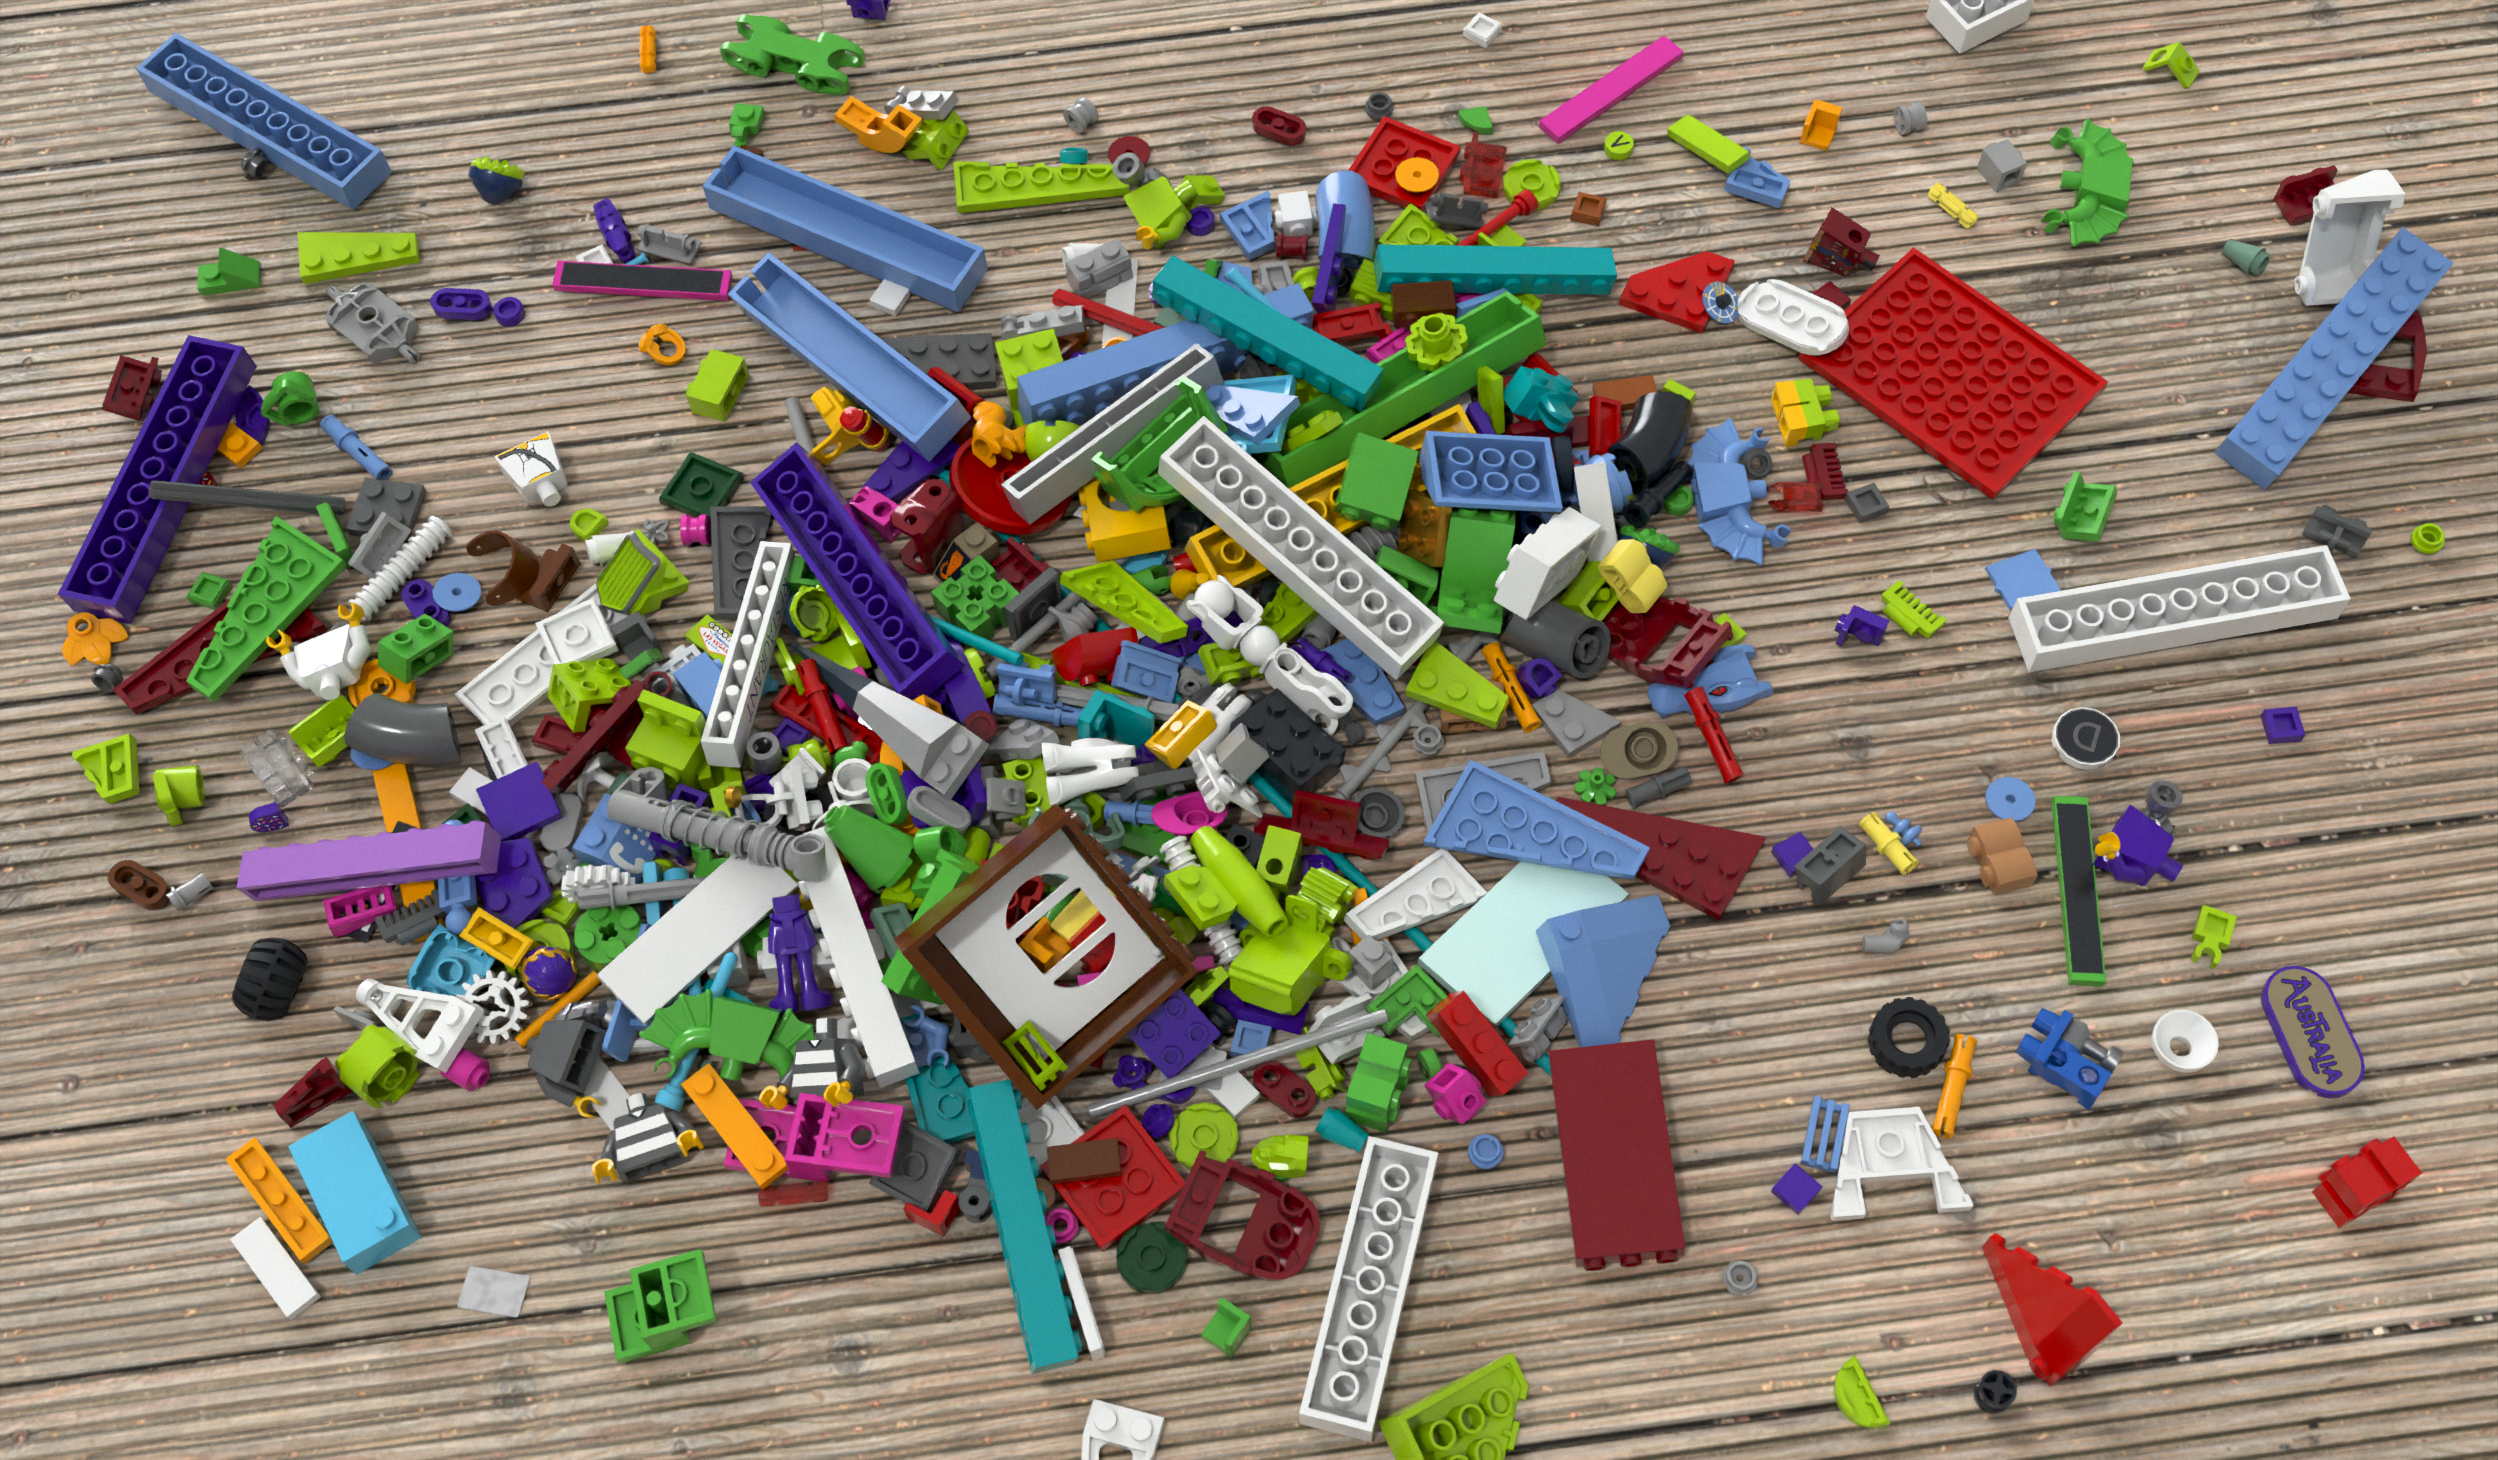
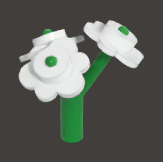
(1148, 883)

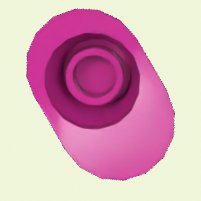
(1186, 815)

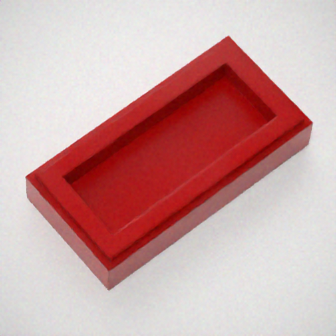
(1603, 424)

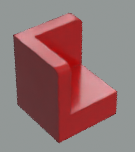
(941, 1215)

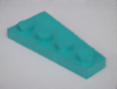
(940, 1100)

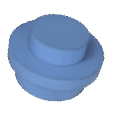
(1485, 1151)

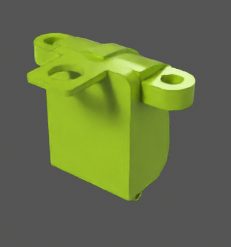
(1286, 968)

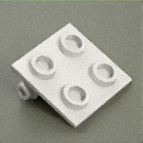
(1221, 787)

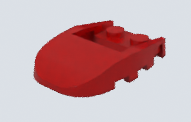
(1351, 323)

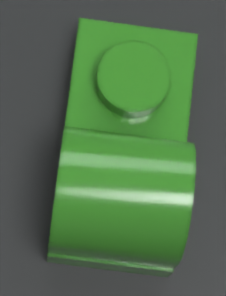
(927, 845)

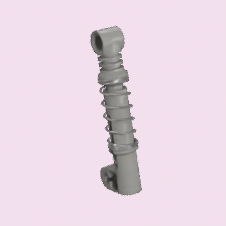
(644, 805)

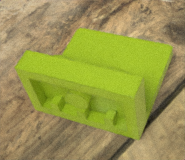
(581, 684)

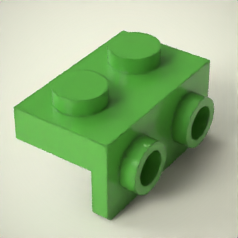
(2084, 509)

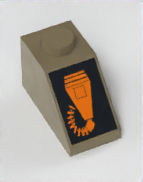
(965, 548)

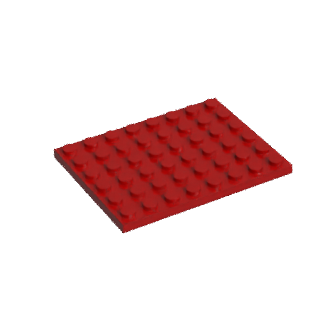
(1956, 373)

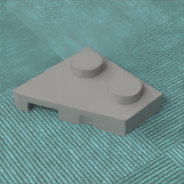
(1573, 722)
(1020, 741)

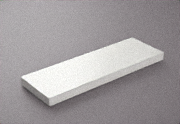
(521, 676)
(694, 935)

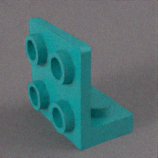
(1113, 718)

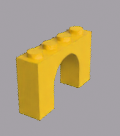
(1120, 532)

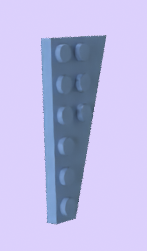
(1512, 822)

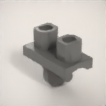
(2337, 531)

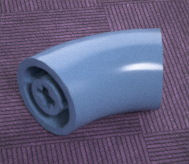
(1359, 225)

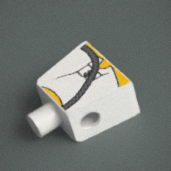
(534, 470)

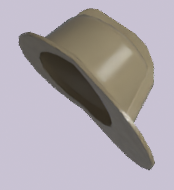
(1639, 749)

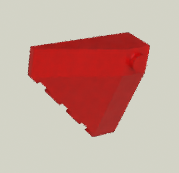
(2051, 1318)

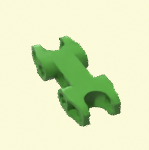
(809, 60)

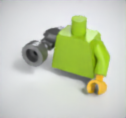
(1155, 203)

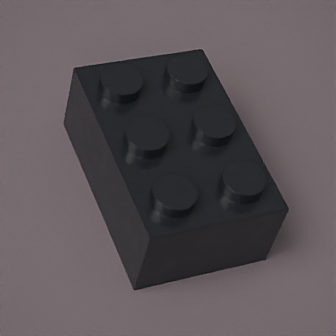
(1298, 748)

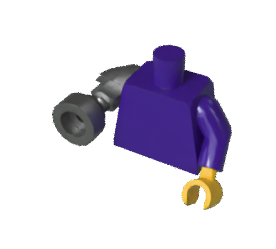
(2140, 841)

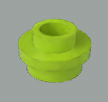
(2432, 533)

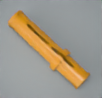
(1496, 657)
(1957, 1073)

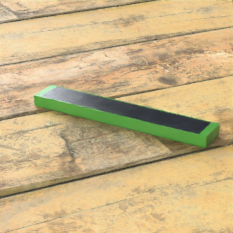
(2078, 891)

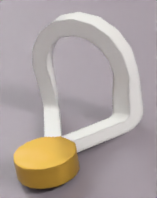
(734, 797)

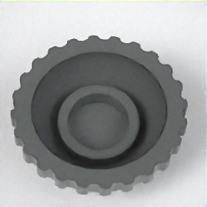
(1380, 812)

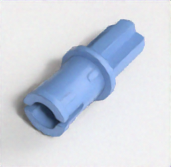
(1130, 812)

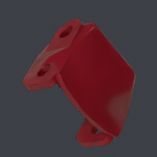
(933, 524)

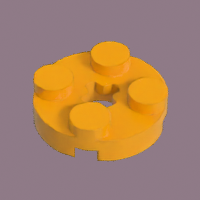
(369, 682)

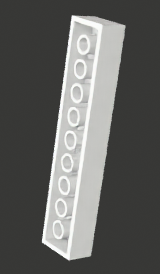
(1300, 547)
(2178, 608)

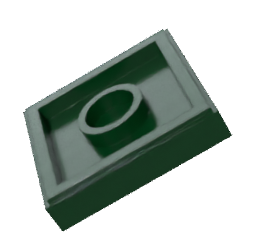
(700, 485)

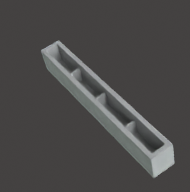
(1069, 462)

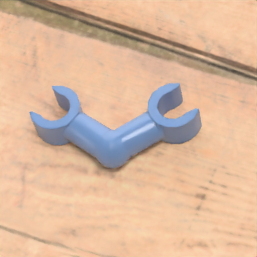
(940, 1033)

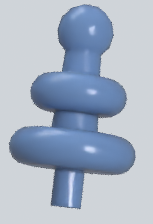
(1902, 827)

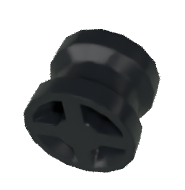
(1220, 1018)
(1999, 1385)

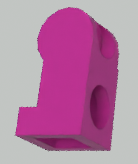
(875, 511)

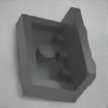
(1154, 780)

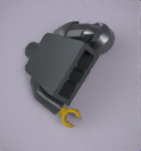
(569, 1050)

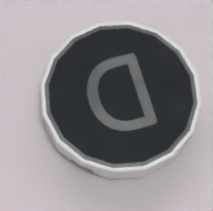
(2085, 738)

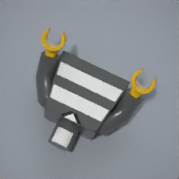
(821, 1068)
(645, 1142)

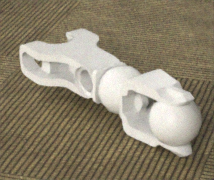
(1262, 647)

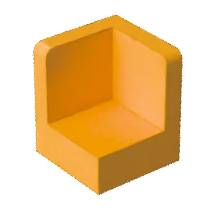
(1821, 124)
(1044, 946)

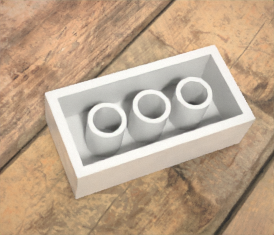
(1545, 562)

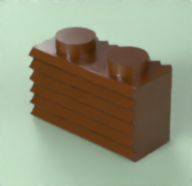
(1420, 299)

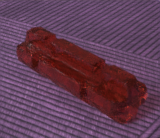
(793, 1193)

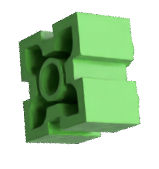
(975, 599)
(1378, 1083)

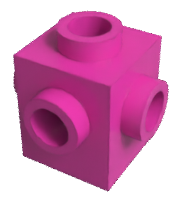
(1455, 1093)

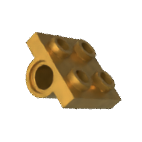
(1424, 529)

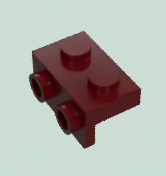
(2298, 192)
(131, 387)
(1018, 565)

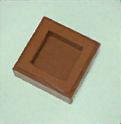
(1588, 209)

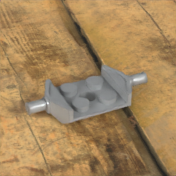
(383, 336)

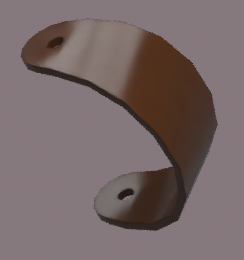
(522, 569)

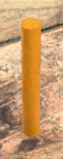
(573, 995)

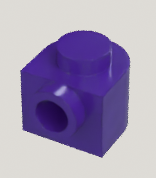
(1538, 677)

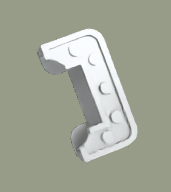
(2345, 235)

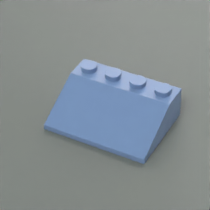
(1490, 471)

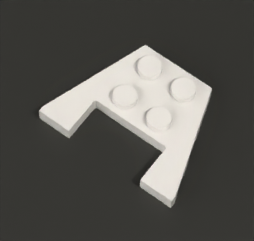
(1892, 1147)

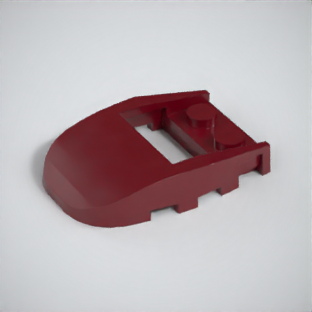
(2392, 381)
(1640, 634)
(1276, 1235)

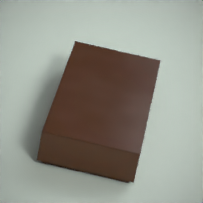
(1084, 1161)

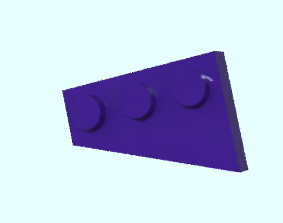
(906, 469)

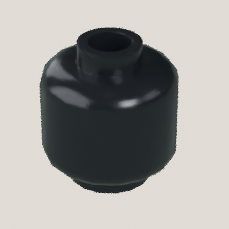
(1187, 524)

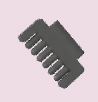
(413, 925)

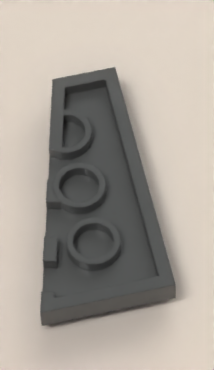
(734, 546)

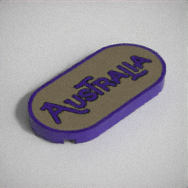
(2312, 1032)

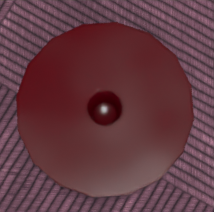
(1131, 145)

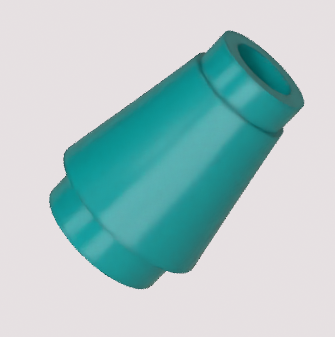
(1341, 1130)

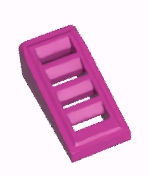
(345, 902)

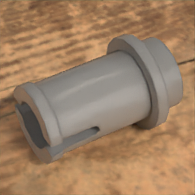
(189, 891)

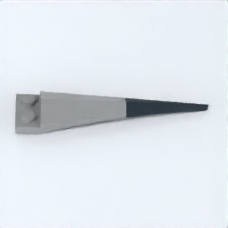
(926, 741)

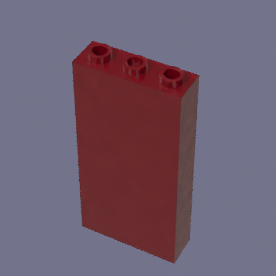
(1616, 1155)

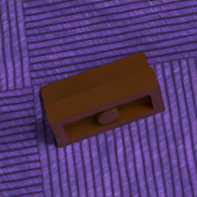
(554, 574)

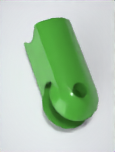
(1153, 579)

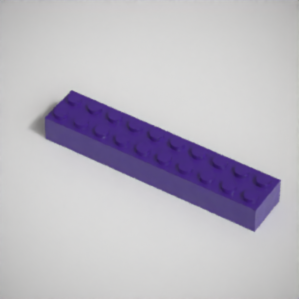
(171, 447)
(857, 574)

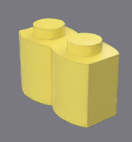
(1633, 576)

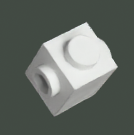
(1295, 214)

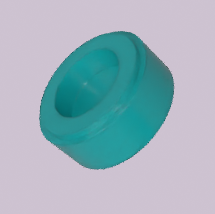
(1073, 155)

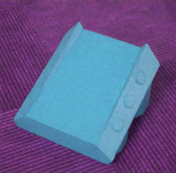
(447, 963)

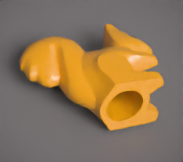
(991, 435)

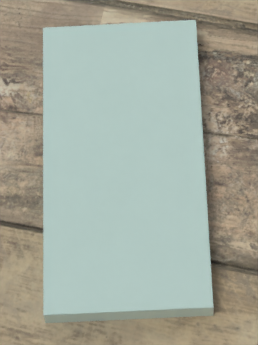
(1496, 945)

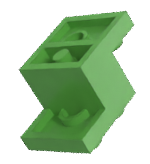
(660, 1306)

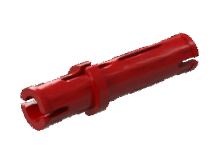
(818, 697)
(1714, 736)

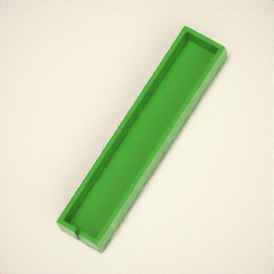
(1497, 338)

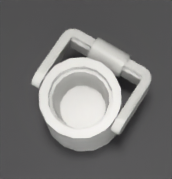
(850, 780)

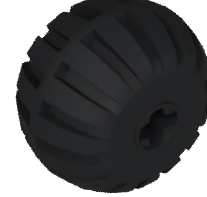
(269, 979)

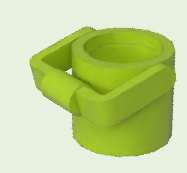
(178, 789)

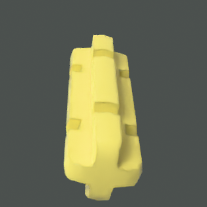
(1953, 205)

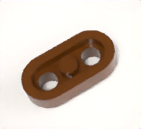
(141, 886)

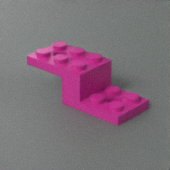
(820, 1136)

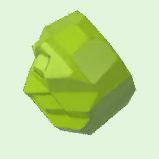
(1282, 1155)

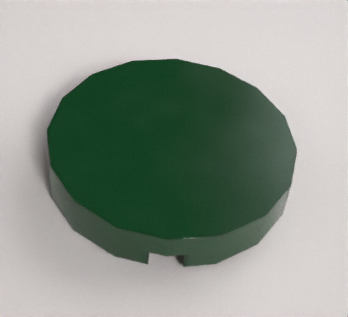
(1151, 1258)

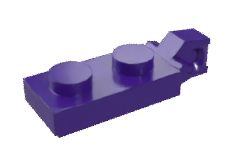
(1251, 1013)

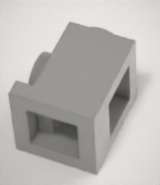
(1372, 961)

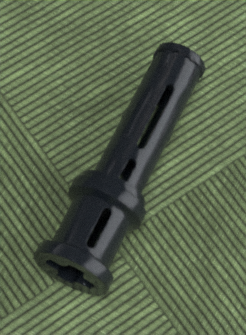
(1651, 500)

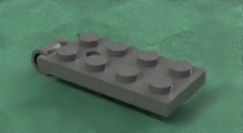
(962, 356)

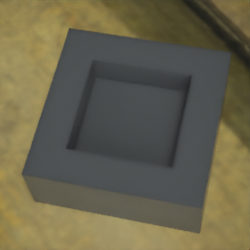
(1867, 503)

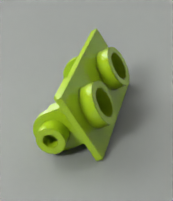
(1325, 1076)

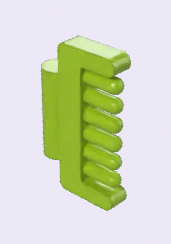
(1906, 616)

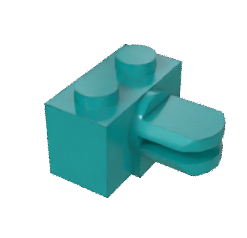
(1541, 397)

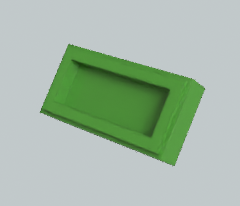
(335, 532)
(641, 663)

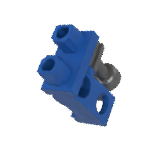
(2061, 1058)

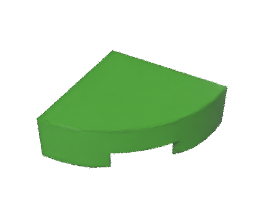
(1476, 119)
(1213, 266)

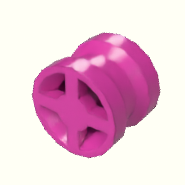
(695, 530)

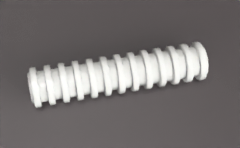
(401, 566)
(1221, 934)

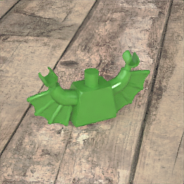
(2100, 184)
(729, 1030)

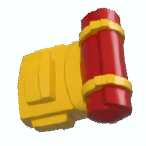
(848, 425)

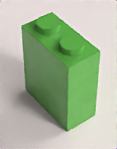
(1375, 482)

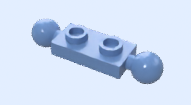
(455, 896)

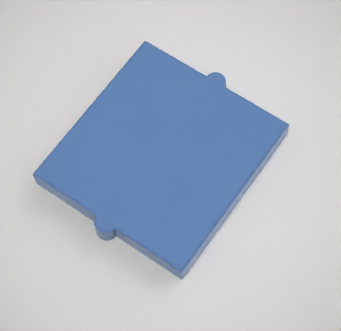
(2021, 577)

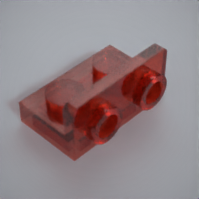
(1483, 169)

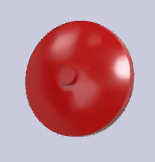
(983, 495)

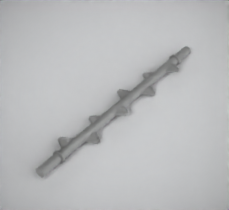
(1413, 717)

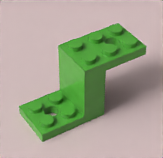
(1472, 563)

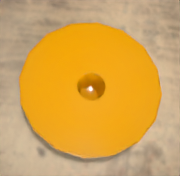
(1417, 174)

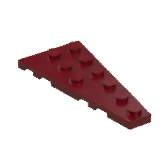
(167, 672)
(1685, 858)

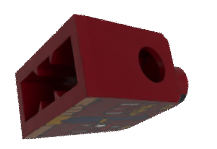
(1841, 245)

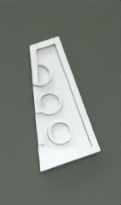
(1418, 896)

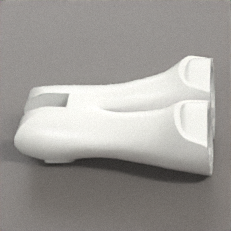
(1216, 704)
(1064, 758)

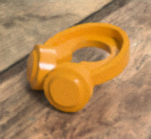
(662, 331)

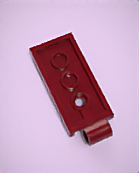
(604, 728)

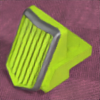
(638, 577)

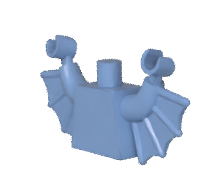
(1725, 494)

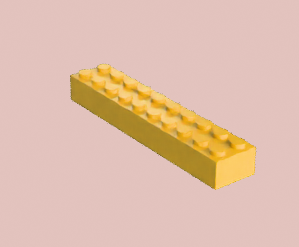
(1219, 554)

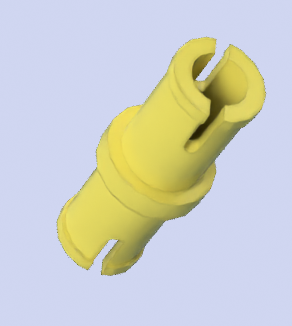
(1888, 843)

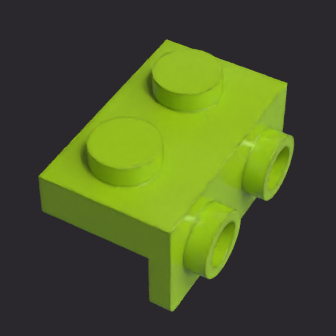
(937, 139)
(1226, 665)
(323, 731)

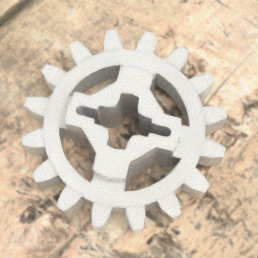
(592, 877)
(496, 994)

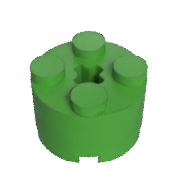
(606, 934)

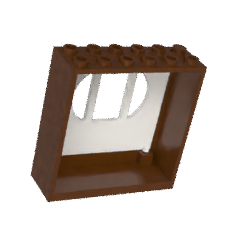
(975, 932)

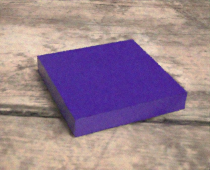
(519, 803)

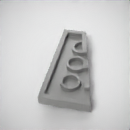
(1437, 784)

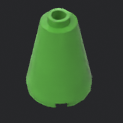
(870, 846)

